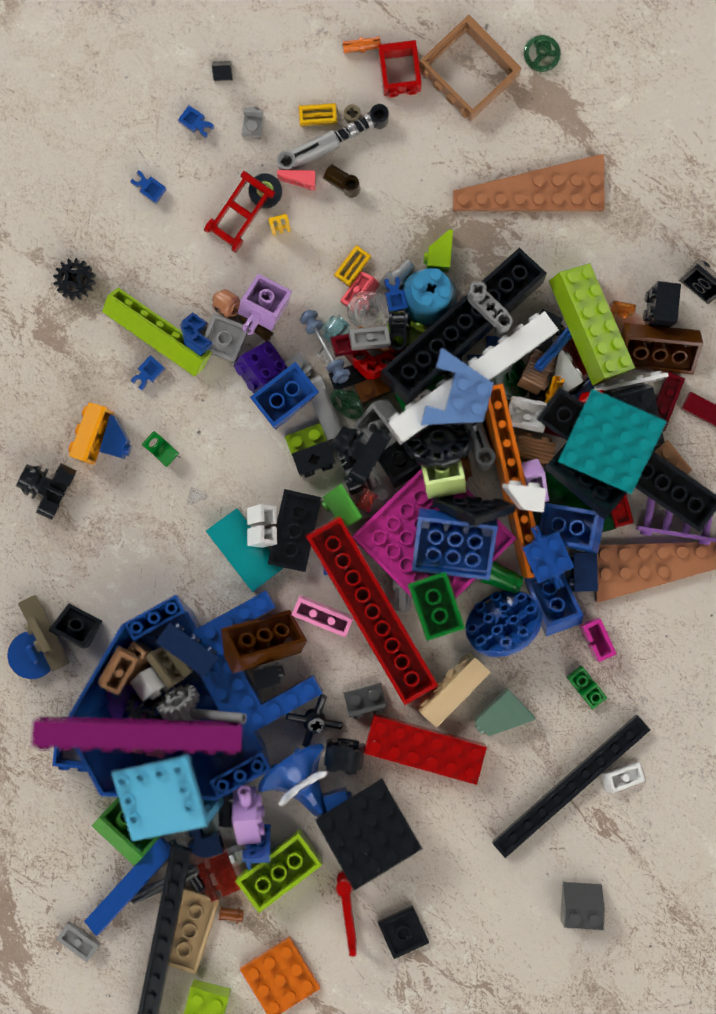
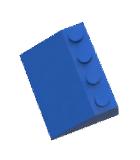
(453, 545)

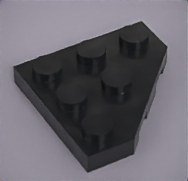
(474, 509)

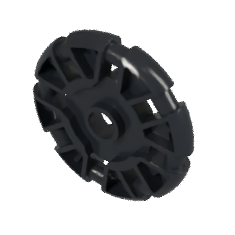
(441, 448)

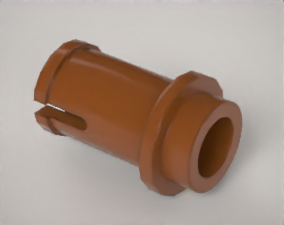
(231, 914)

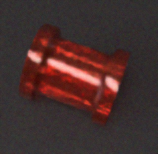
(366, 500)

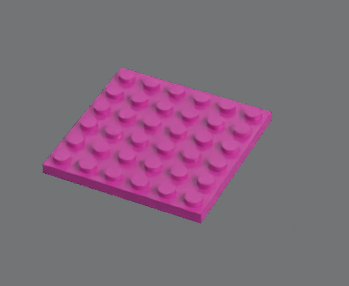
(392, 534)

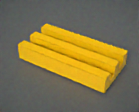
(313, 122)
(280, 227)
(358, 270)

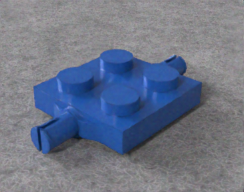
(547, 557)

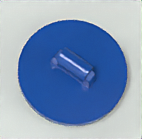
(25, 658)

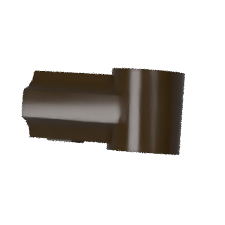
(341, 180)

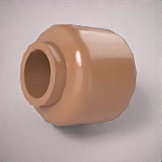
(226, 303)

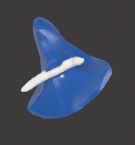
(299, 779)

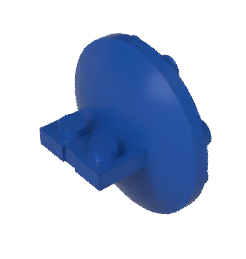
(503, 624)

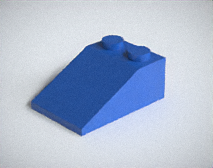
(284, 395)
(577, 527)
(557, 606)

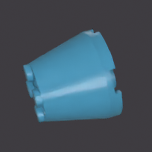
(424, 305)

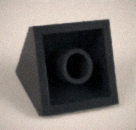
(76, 626)

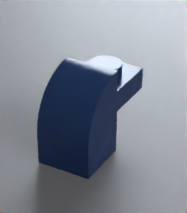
(205, 845)

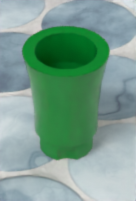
(504, 578)

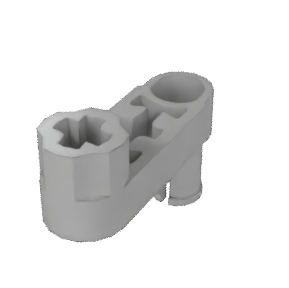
(480, 299)

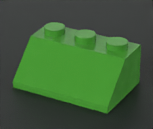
(114, 829)

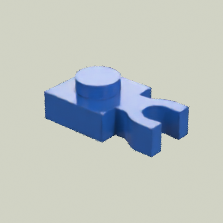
(194, 121)
(149, 188)
(395, 298)
(150, 370)

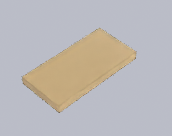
(192, 930)

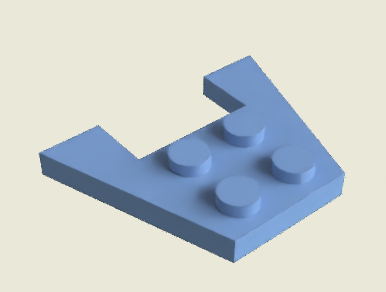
(467, 395)

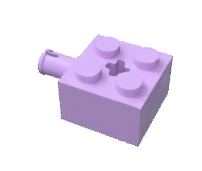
(263, 303)
(248, 815)

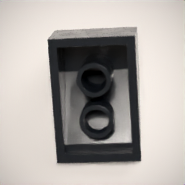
(701, 280)

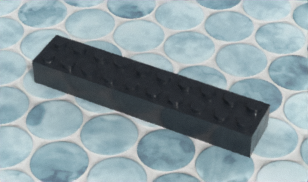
(460, 327)
(659, 478)

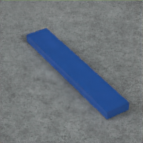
(129, 887)

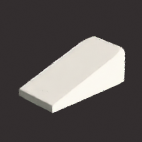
(622, 777)

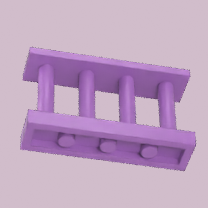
(647, 530)

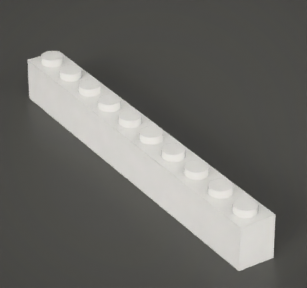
(489, 365)

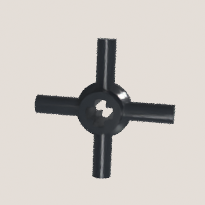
(314, 720)

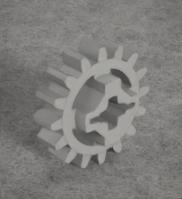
(178, 702)

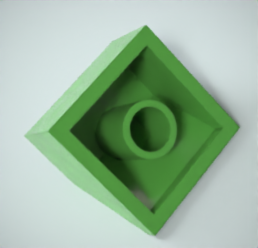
(341, 505)

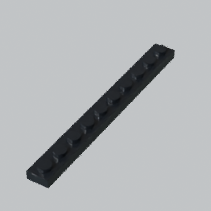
(570, 786)
(165, 929)

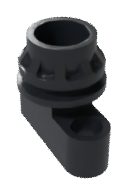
(350, 444)
(53, 490)

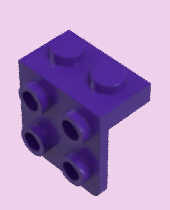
(259, 366)

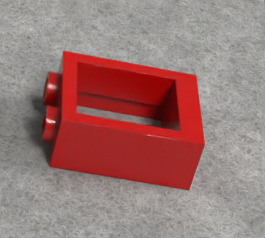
(398, 50)

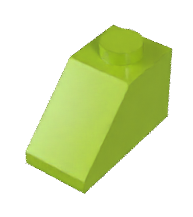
(440, 253)

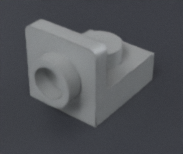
(252, 123)
(301, 361)

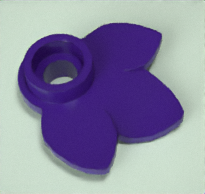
(118, 704)

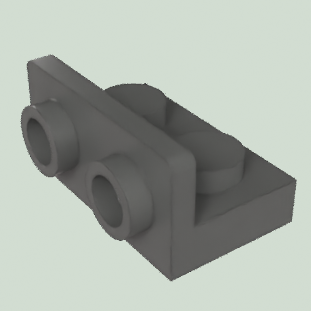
(365, 700)

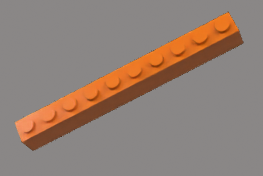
(509, 468)

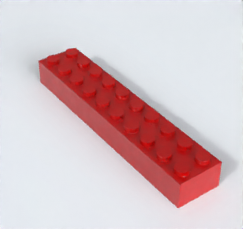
(371, 610)

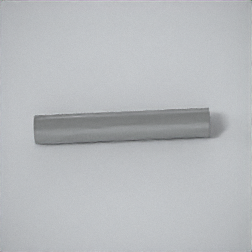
(219, 715)

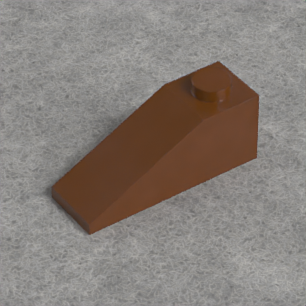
(371, 390)

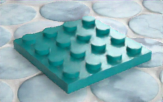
(612, 441)

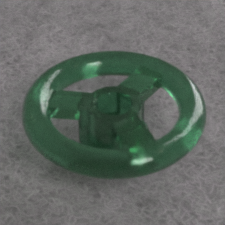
(545, 45)
(349, 400)

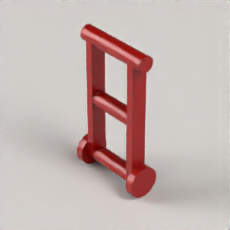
(212, 224)
(344, 889)

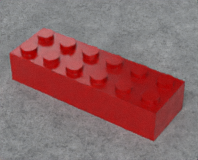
(425, 748)

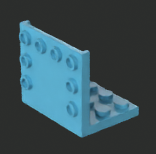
(162, 798)

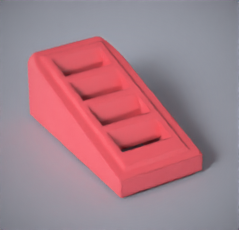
(300, 178)

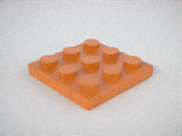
(280, 977)

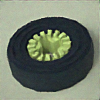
(271, 182)

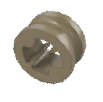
(355, 109)

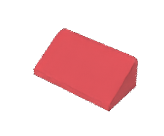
(363, 282)

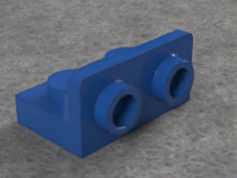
(259, 851)

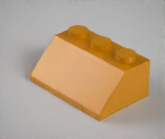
(90, 433)

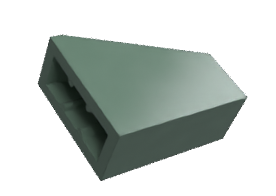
(502, 714)

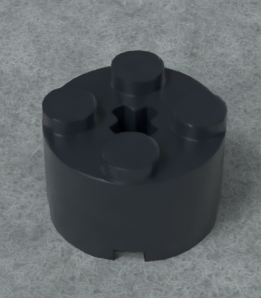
(344, 755)

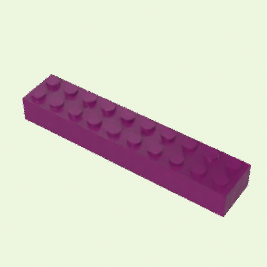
(136, 734)

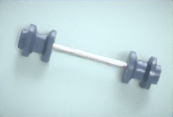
(336, 366)

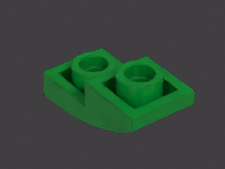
(586, 687)

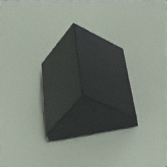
(222, 70)

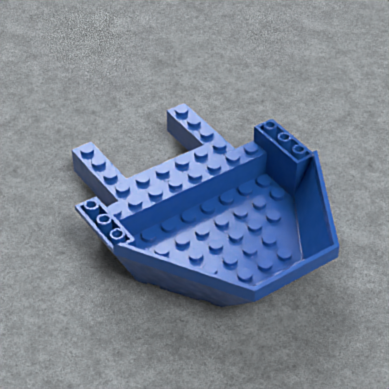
(218, 691)

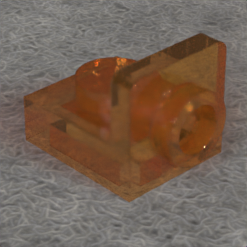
(622, 309)

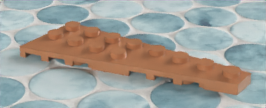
(561, 187)
(642, 566)

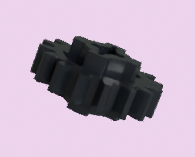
(68, 283)
(139, 712)

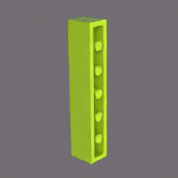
(153, 330)

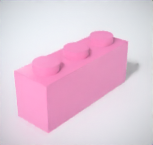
(322, 615)

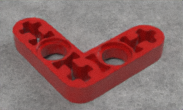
(372, 363)

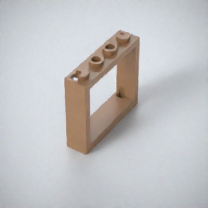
(489, 45)

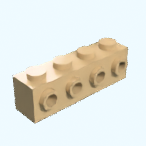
(452, 689)

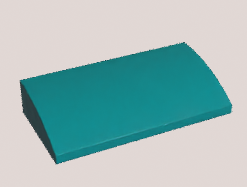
(248, 561)

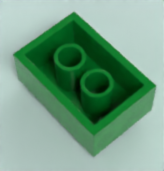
(436, 606)

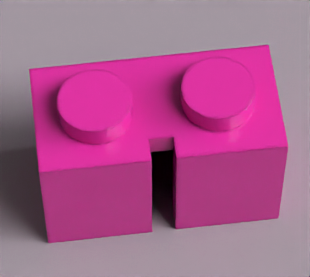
(600, 645)

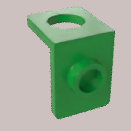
(161, 450)

